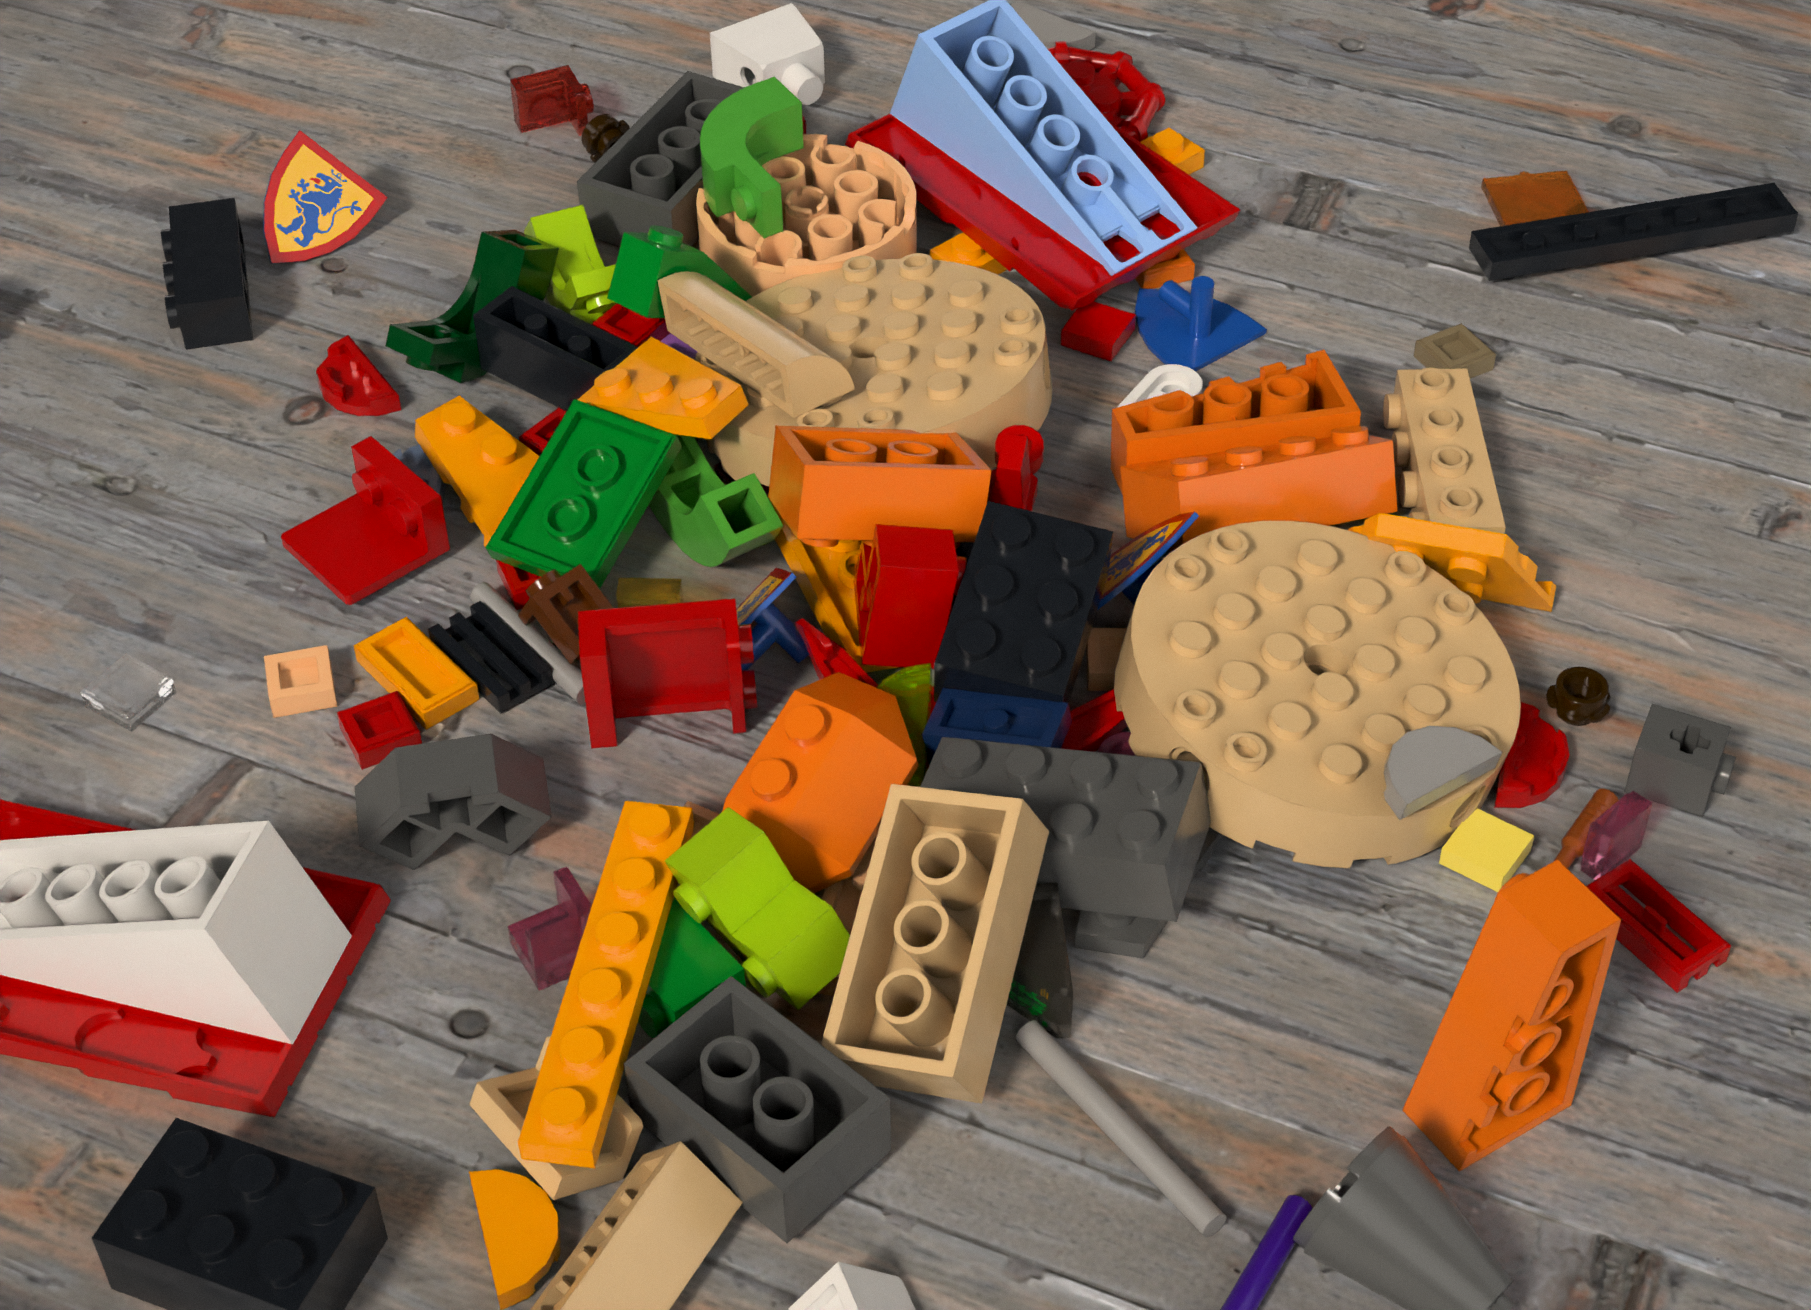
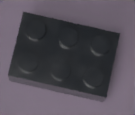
(1024, 606)
(238, 1228)

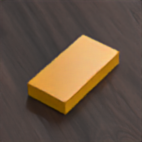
(423, 675)

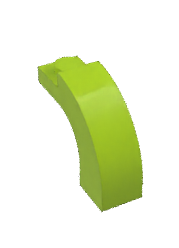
(579, 275)

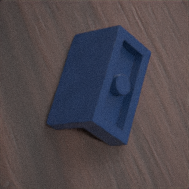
(996, 719)

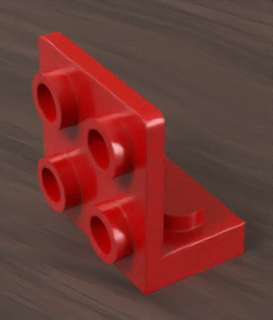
(376, 533)

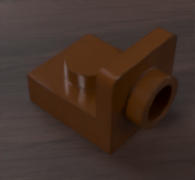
(556, 605)

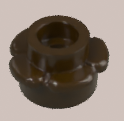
(602, 134)
(1580, 696)

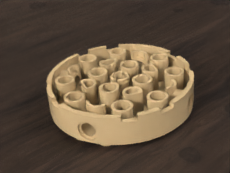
(925, 351)
(1293, 673)

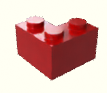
(905, 594)

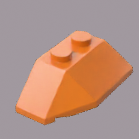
(826, 777)

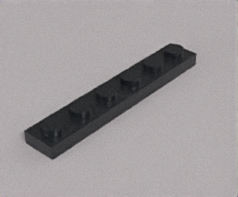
(1632, 231)

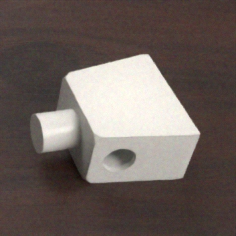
(771, 46)

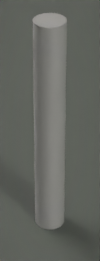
(563, 673)

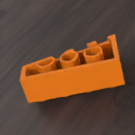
(1234, 415)
(1292, 481)

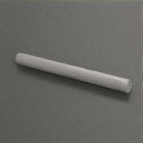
(1121, 1129)

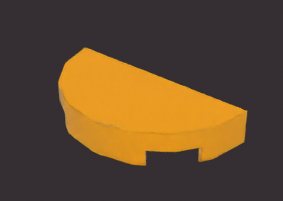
(517, 1230)

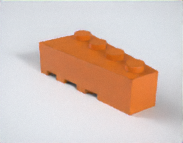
(1517, 1017)

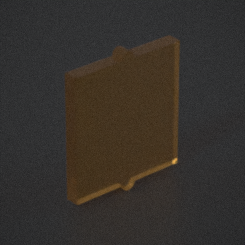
(1532, 197)

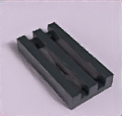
(507, 642)

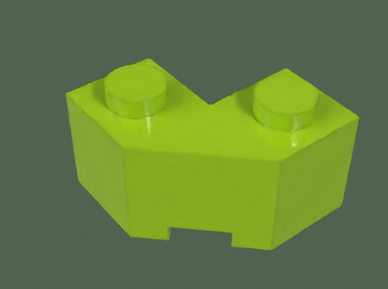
(773, 923)

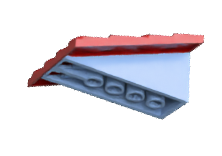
(1035, 162)

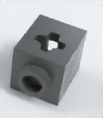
(1680, 760)

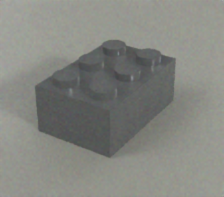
(760, 1107)

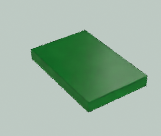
(584, 494)

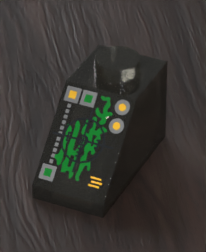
(1042, 974)

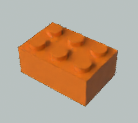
(849, 479)

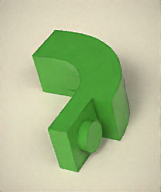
(736, 142)
(712, 518)

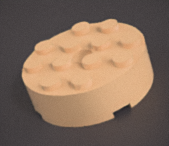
(833, 209)

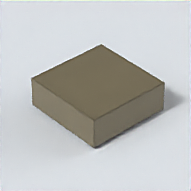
(1455, 350)

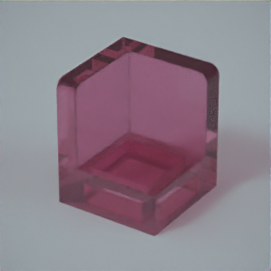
(551, 938)

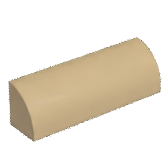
(750, 344)
(646, 1237)

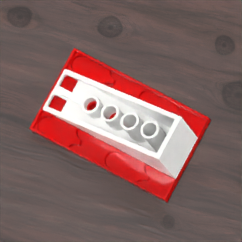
(172, 953)

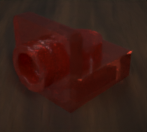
(550, 99)

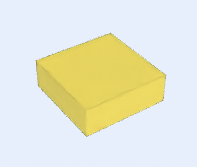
(1486, 849)

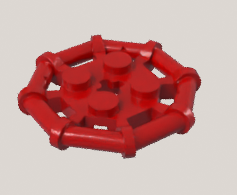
(1101, 87)

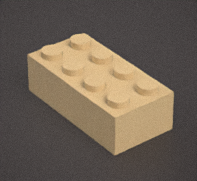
(936, 941)

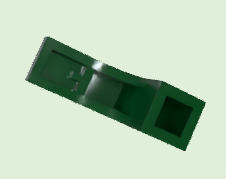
(450, 340)

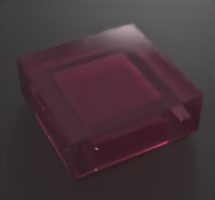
(1615, 835)

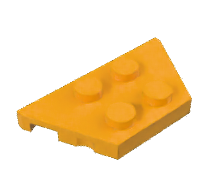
(1473, 560)

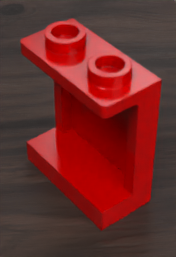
(664, 663)

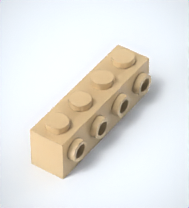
(1442, 450)

